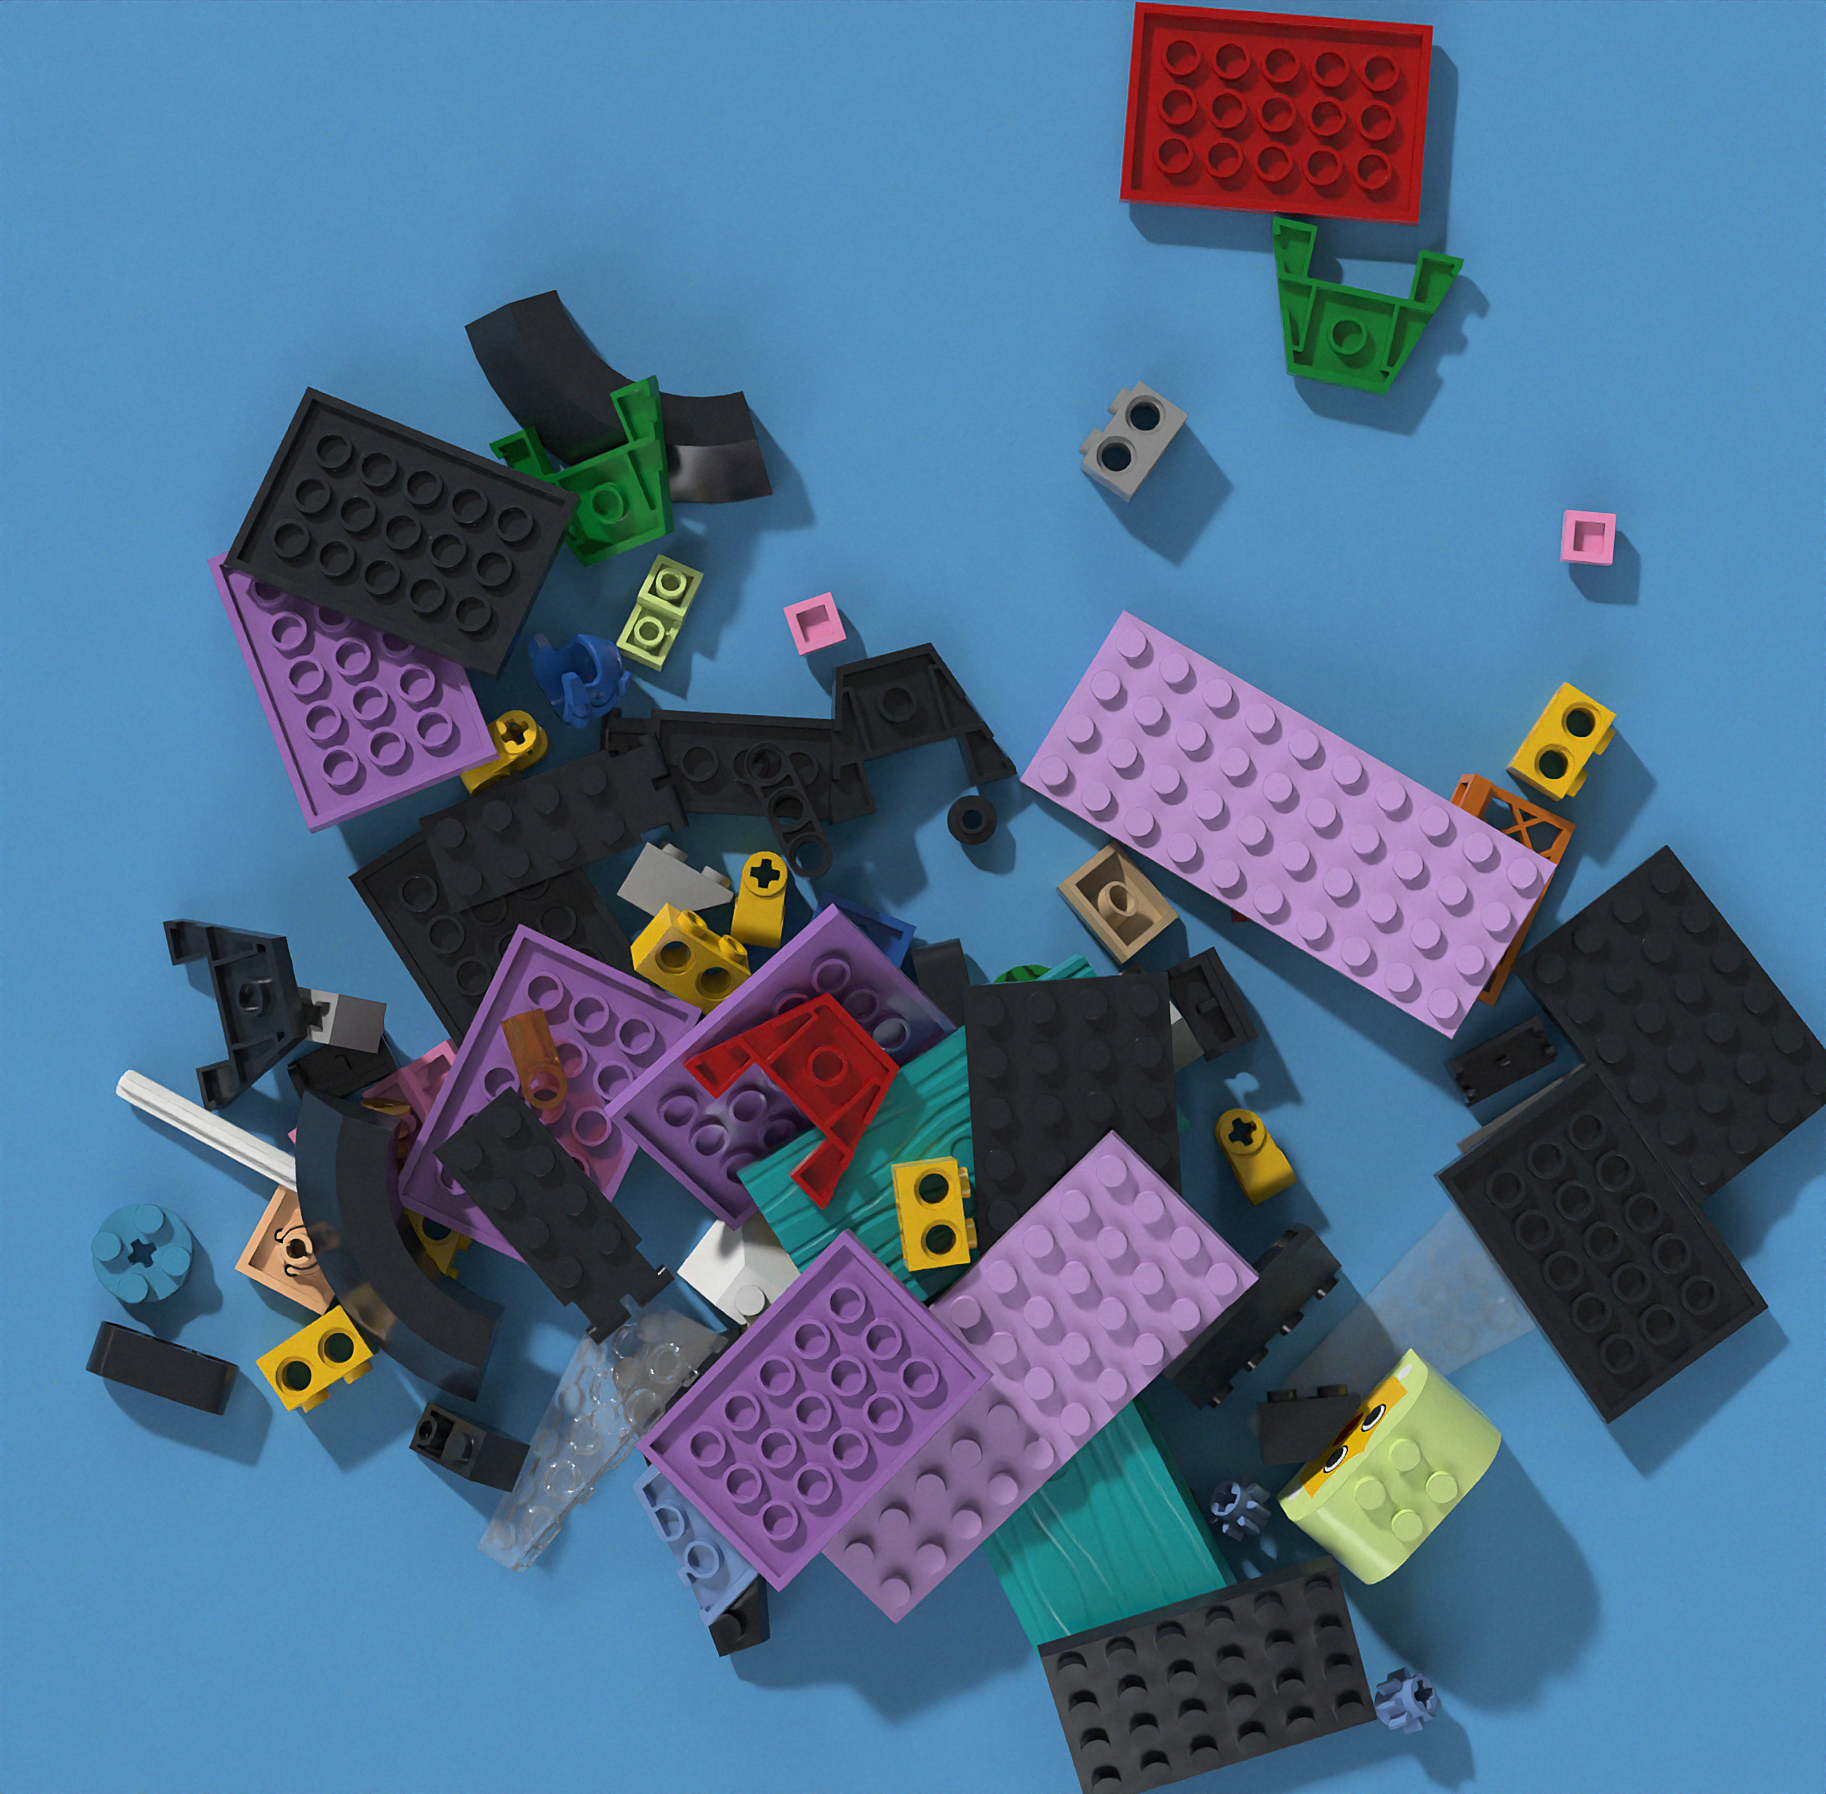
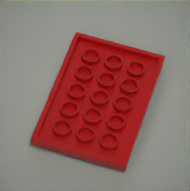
(1276, 114)

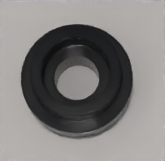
(972, 836)

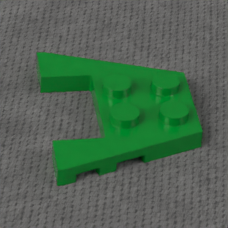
(1348, 332)
(620, 491)

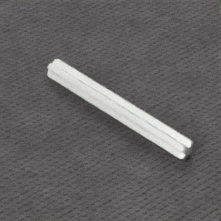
(208, 1128)

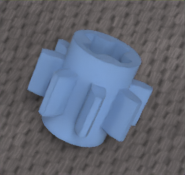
(1240, 1507)
(1406, 1701)

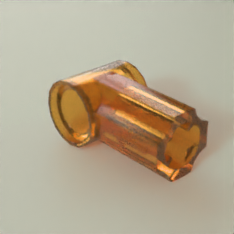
(535, 1055)

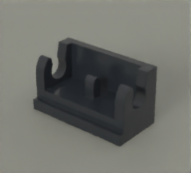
(1210, 1004)
(1501, 1061)
(342, 1070)

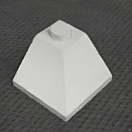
(740, 1268)

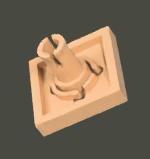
(267, 1258)

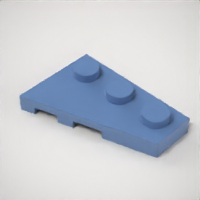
(705, 1556)

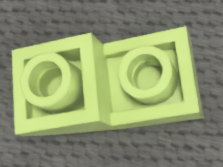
(659, 612)

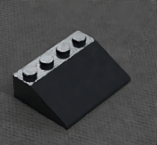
(1289, 1275)

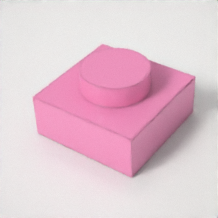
(1588, 537)
(815, 624)

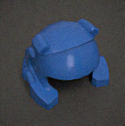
(579, 676)

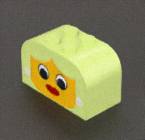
(1392, 1470)

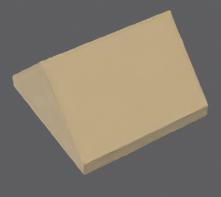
(1116, 902)

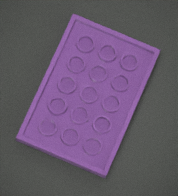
(349, 705)
(605, 1036)
(711, 1138)
(814, 1409)

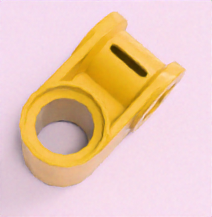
(511, 754)
(760, 911)
(1259, 1162)

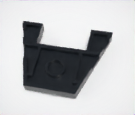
(896, 707)
(254, 1001)

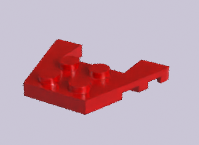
(823, 1067)

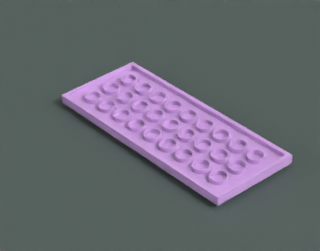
(1288, 824)
(1073, 1325)

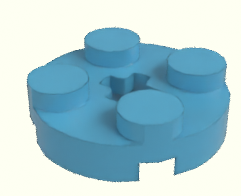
(114, 1247)

